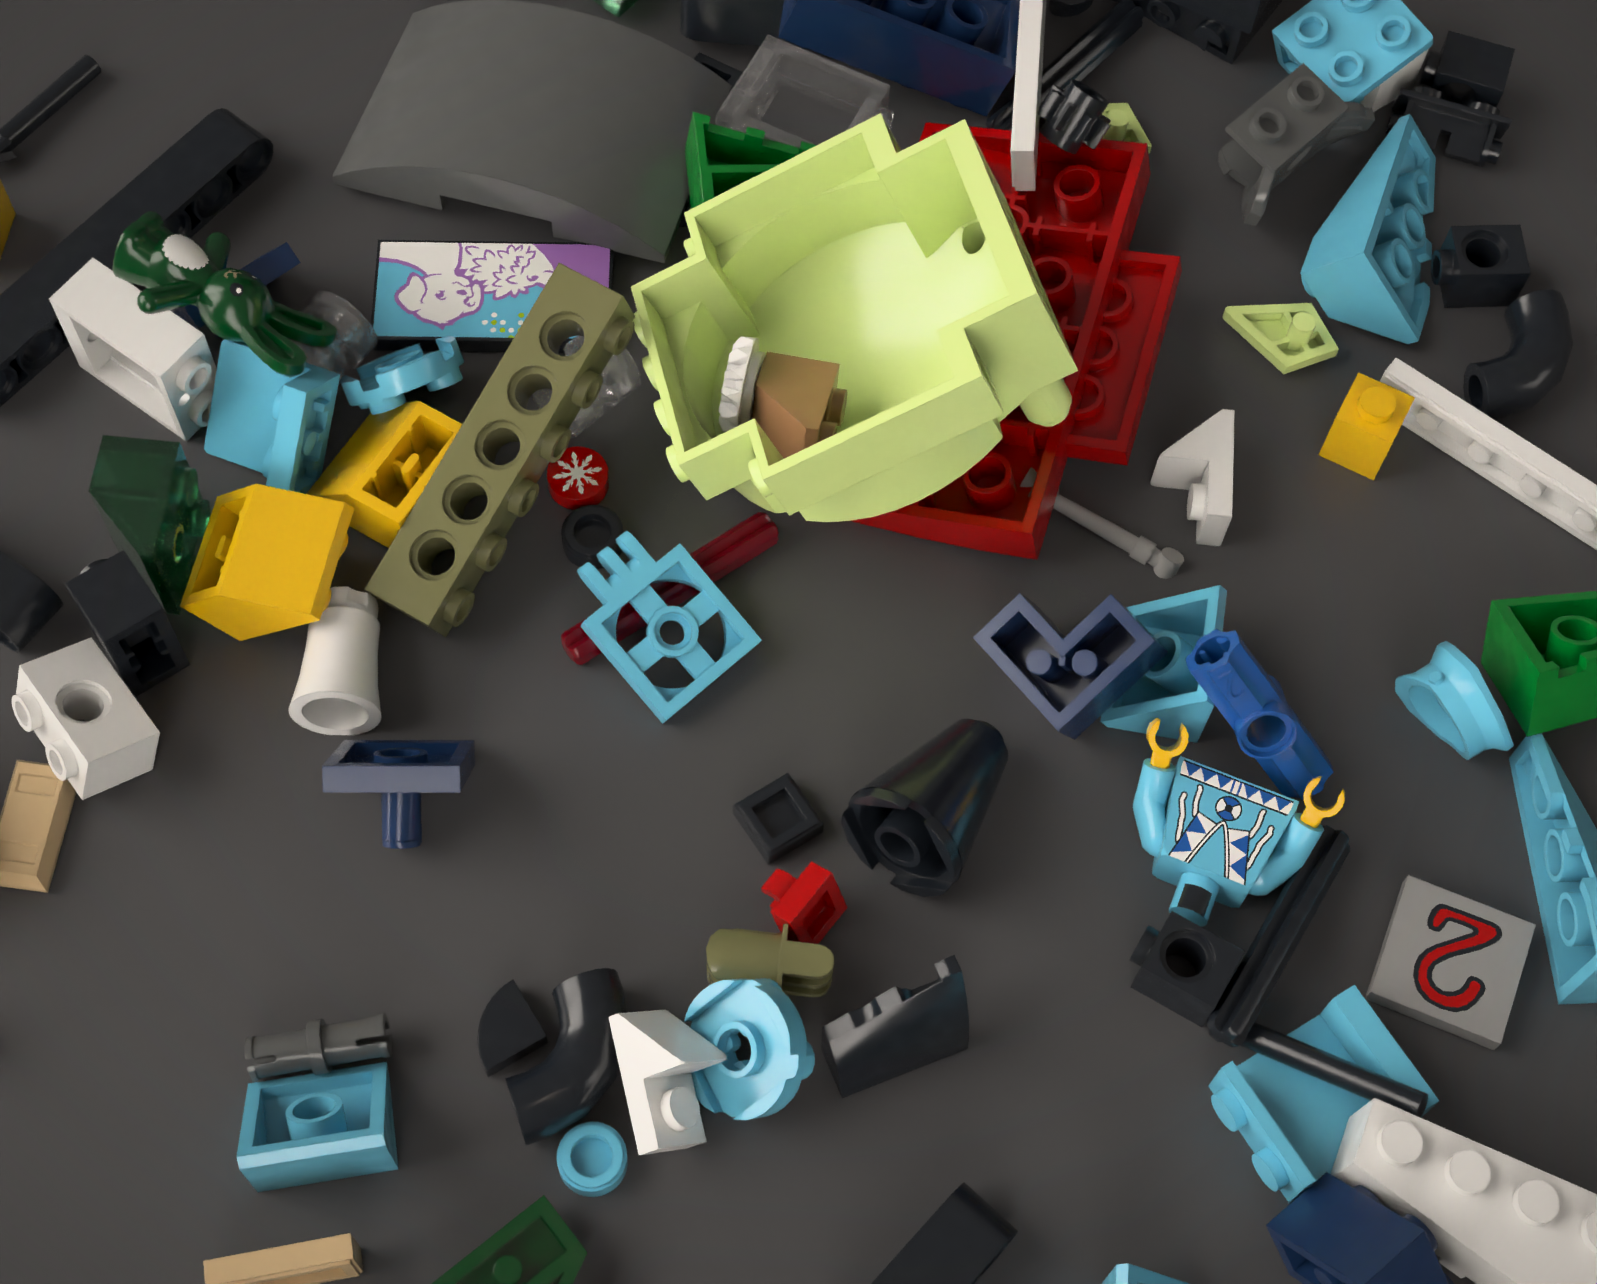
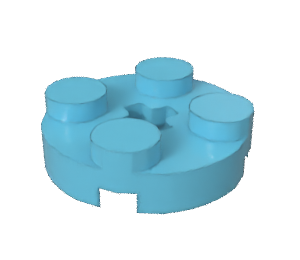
(401, 371)
(777, 1044)

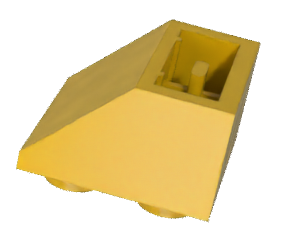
(387, 467)
(267, 560)

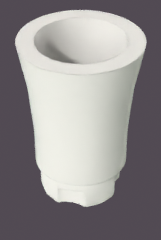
(340, 668)

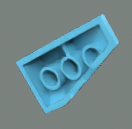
(1374, 241)
(1563, 867)

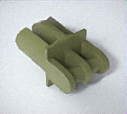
(752, 954)

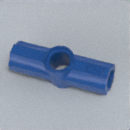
(1258, 713)

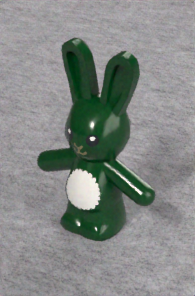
(228, 299)

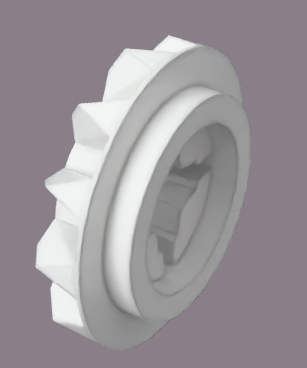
(739, 383)

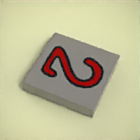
(1451, 962)

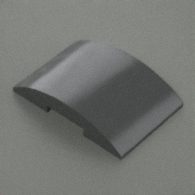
(537, 120)

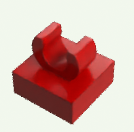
(806, 903)

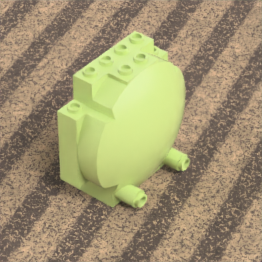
(870, 264)

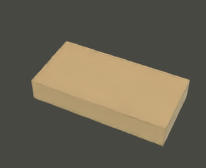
(295, 1263)

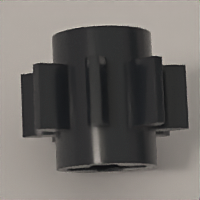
(1074, 116)

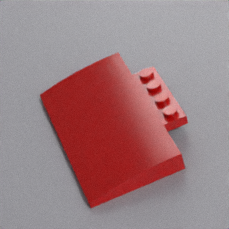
(1113, 320)

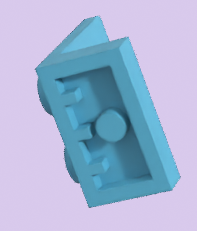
(1351, 43)
(271, 419)

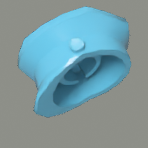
(1455, 703)

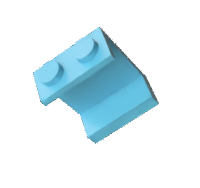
(1296, 1118)

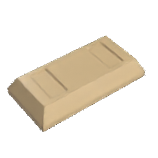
(33, 826)

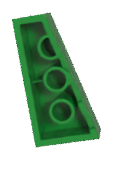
(1544, 658)

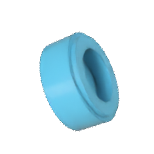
(592, 1159)

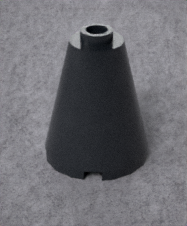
(928, 808)

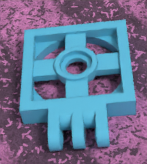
(632, 584)

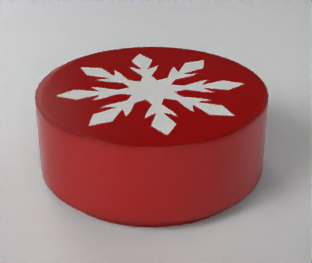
(578, 478)

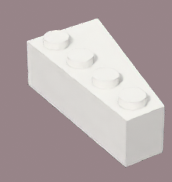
(1486, 1210)

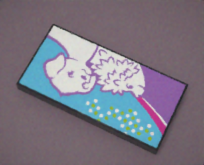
(469, 289)

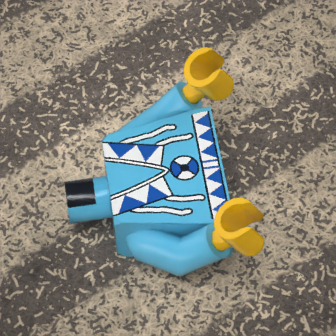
(1218, 831)

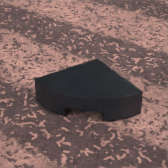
(507, 1030)

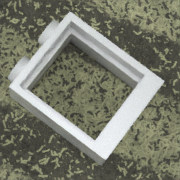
(143, 357)

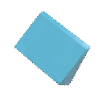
(1169, 687)
(318, 1128)

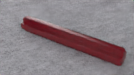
(716, 560)

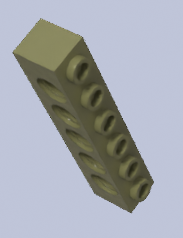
(564, 309)

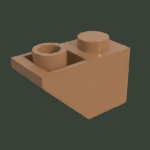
(798, 401)

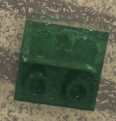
(151, 510)

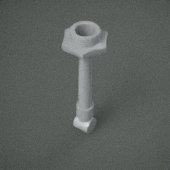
(1164, 561)

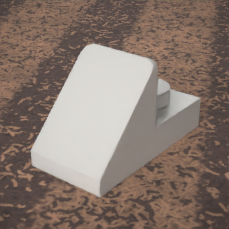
(1203, 466)
(656, 1068)

